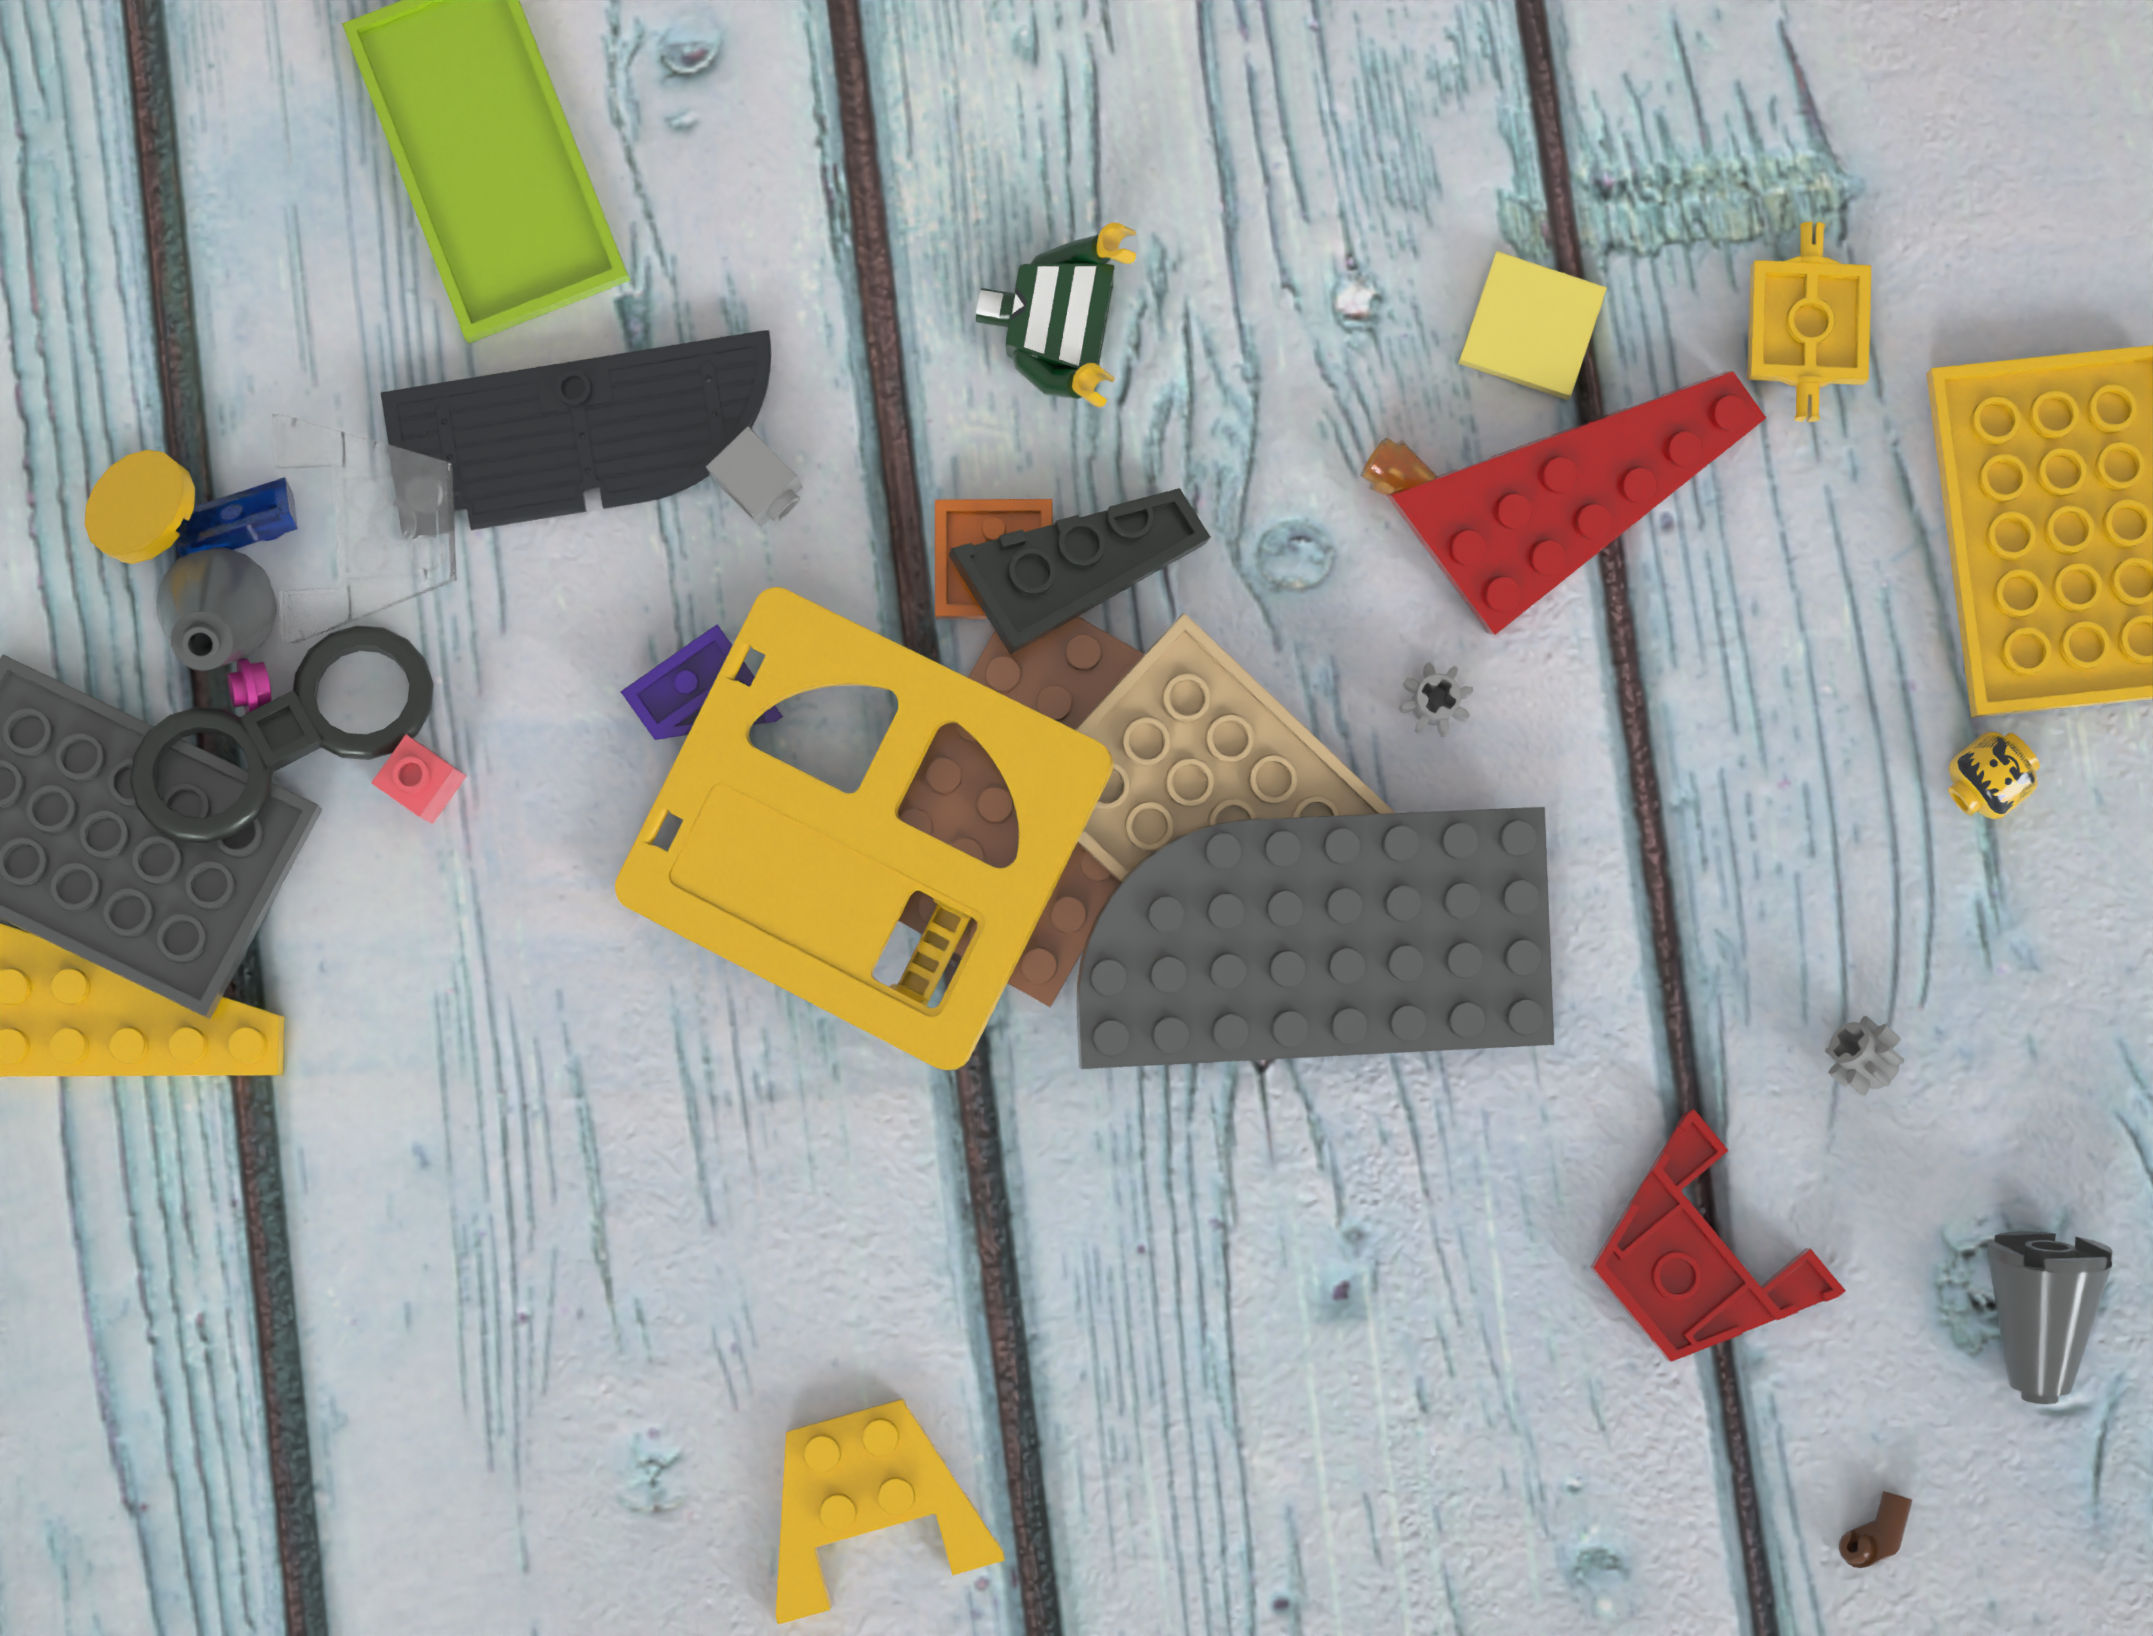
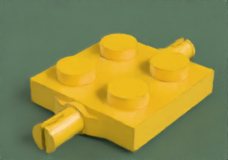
(1809, 322)

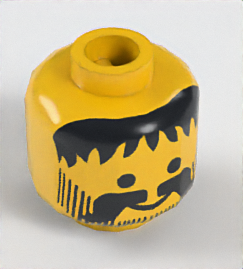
(1993, 775)

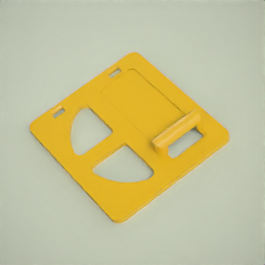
(817, 877)

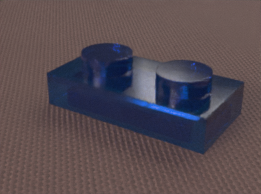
(240, 519)

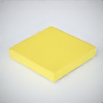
(1532, 325)

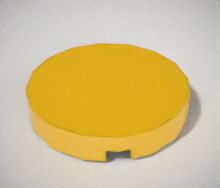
(139, 506)

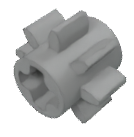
(1453, 697)
(1864, 1055)

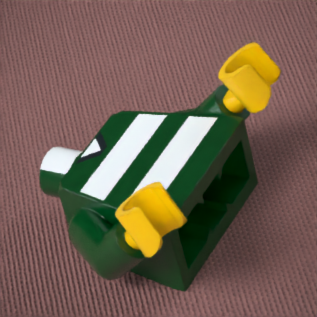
(1061, 314)

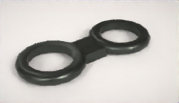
(280, 734)

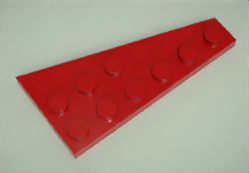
(1549, 506)

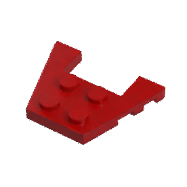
(1680, 1274)

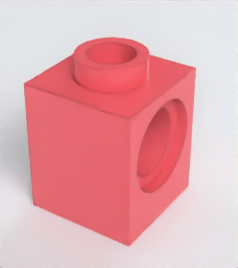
(419, 779)

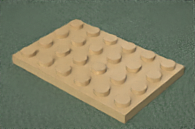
(1202, 749)

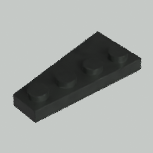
(1059, 571)

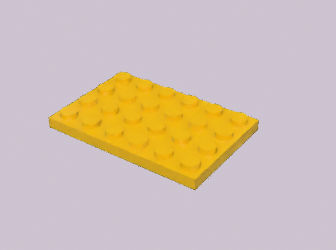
(2050, 526)

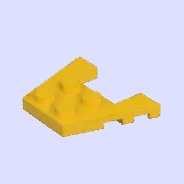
(861, 1478)

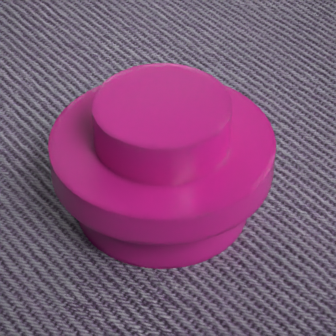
(249, 685)

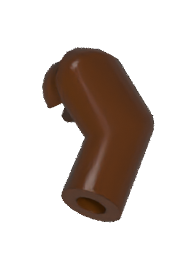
(1880, 1537)

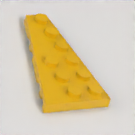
(85, 1021)

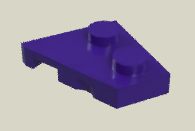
(676, 689)

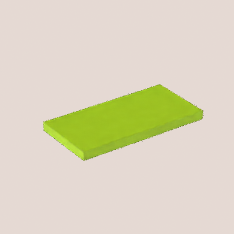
(486, 159)

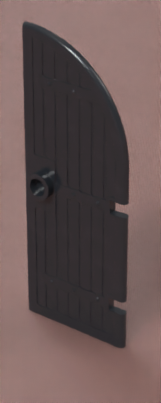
(615, 423)

